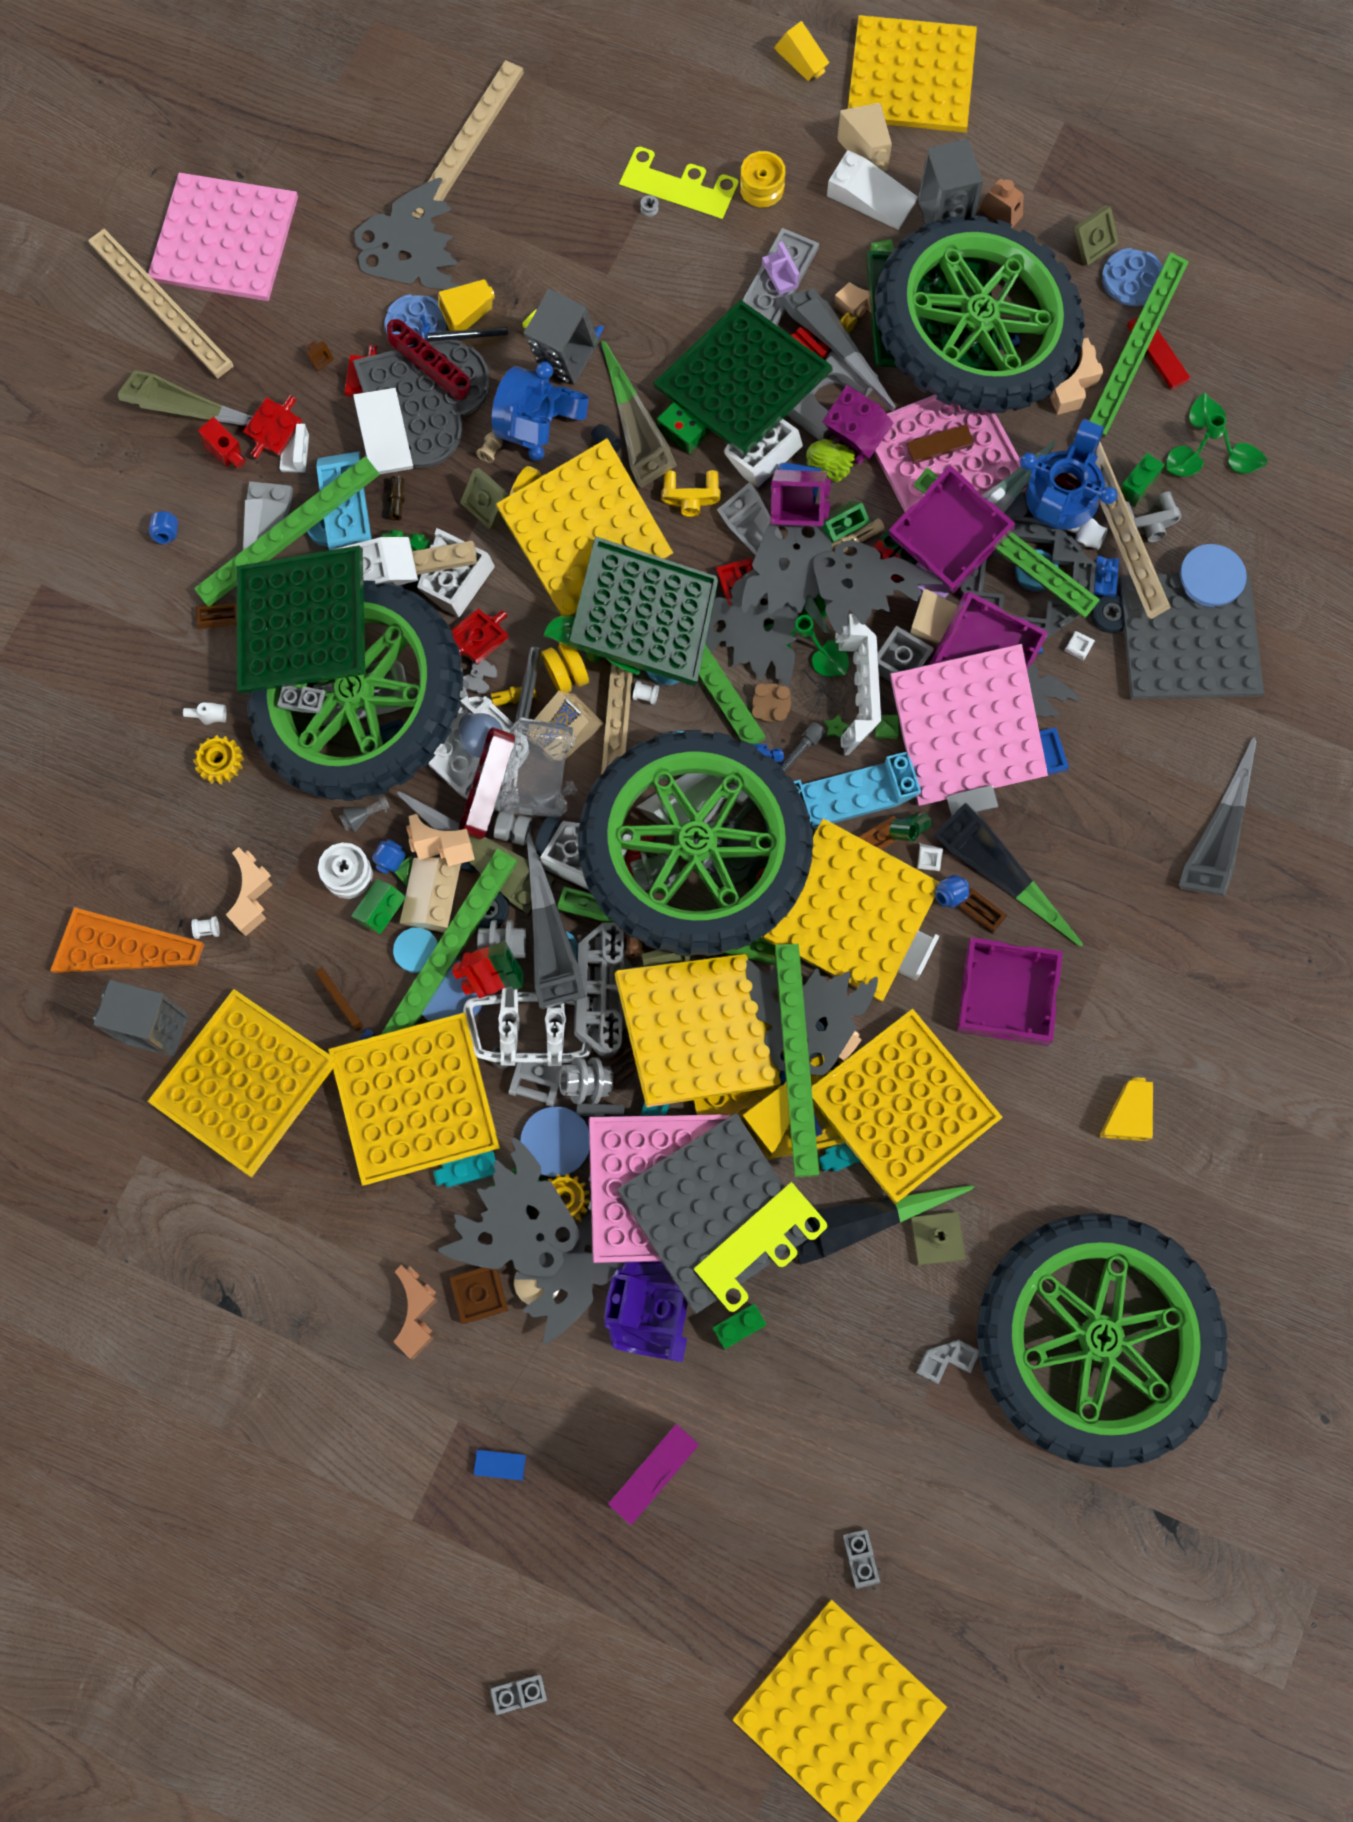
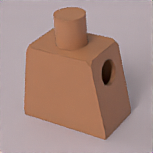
(1004, 202)

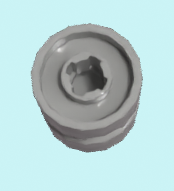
(512, 828)

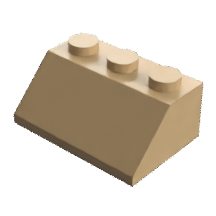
(430, 894)

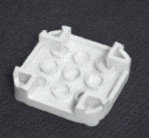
(451, 759)

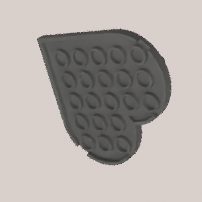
(428, 410)

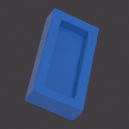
(1053, 751)
(500, 1465)

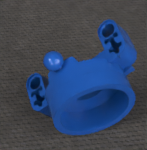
(527, 405)
(1063, 507)

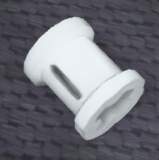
(645, 692)
(205, 927)

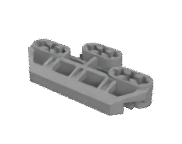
(608, 1003)

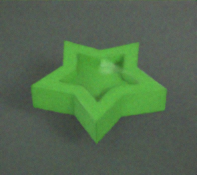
(836, 727)

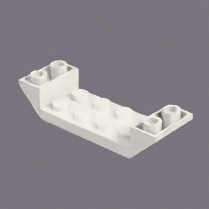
(388, 560)
(864, 643)

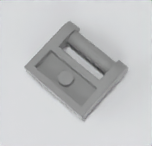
(540, 1074)

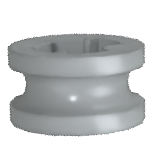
(649, 200)

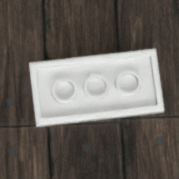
(383, 430)

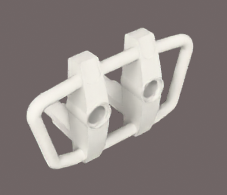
(509, 1033)

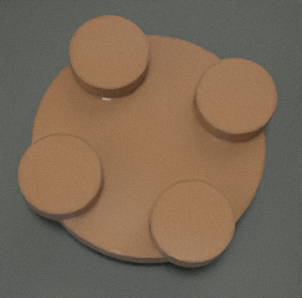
(771, 702)

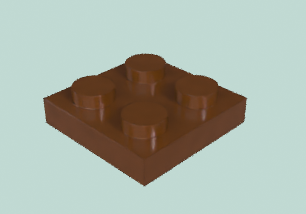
(478, 1294)

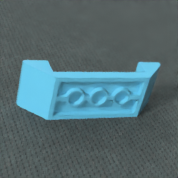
(350, 520)
(860, 791)

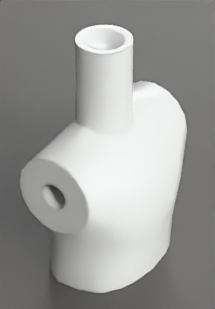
(1090, 534)
(207, 713)

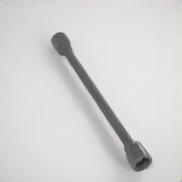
(809, 737)

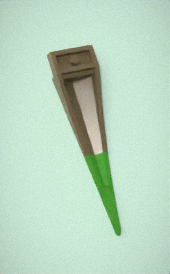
(645, 444)

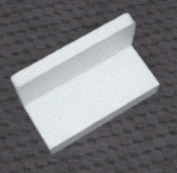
(295, 454)
(917, 955)

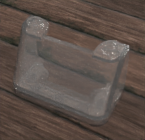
(536, 769)

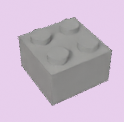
(902, 653)

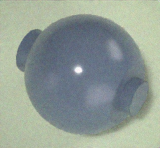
(474, 731)

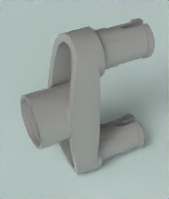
(1154, 524)

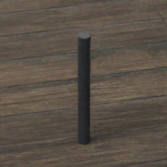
(464, 334)

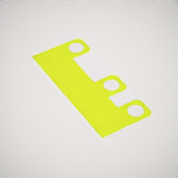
(681, 191)
(757, 1235)

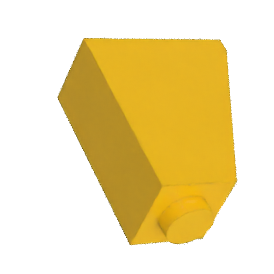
(802, 52)
(465, 304)
(1132, 1113)
(769, 1119)

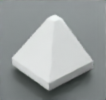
(929, 857)

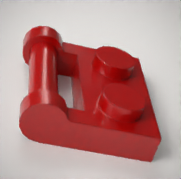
(731, 573)

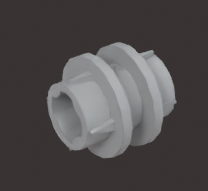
(648, 869)
(513, 936)
(586, 1080)

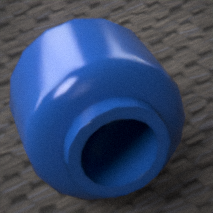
(163, 527)
(388, 856)
(952, 891)

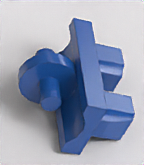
(1106, 576)

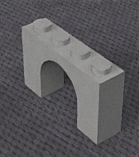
(810, 413)

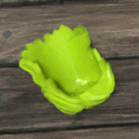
(830, 457)

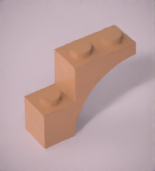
(420, 1298)

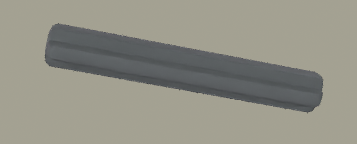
(529, 683)

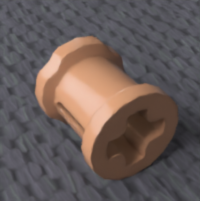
(633, 947)

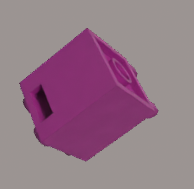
(857, 423)
(793, 498)

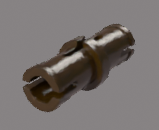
(396, 498)

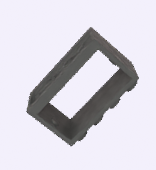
(950, 182)
(562, 336)
(140, 1018)

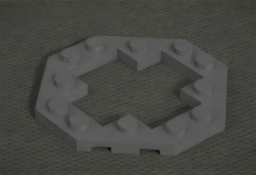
(1065, 552)

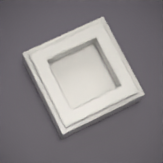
(1079, 645)

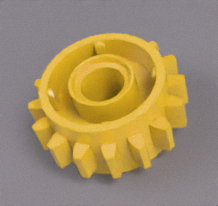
(210, 752)
(574, 1190)

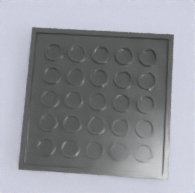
(1191, 646)
(700, 1200)

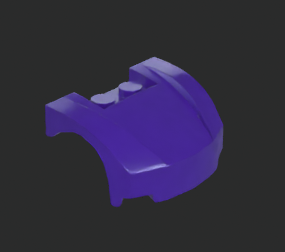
(646, 1311)

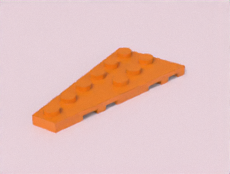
(108, 943)

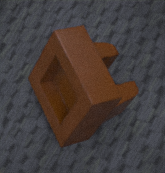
(319, 355)

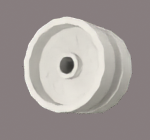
(345, 870)

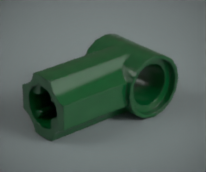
(910, 827)

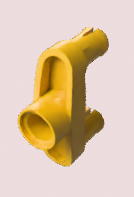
(691, 498)

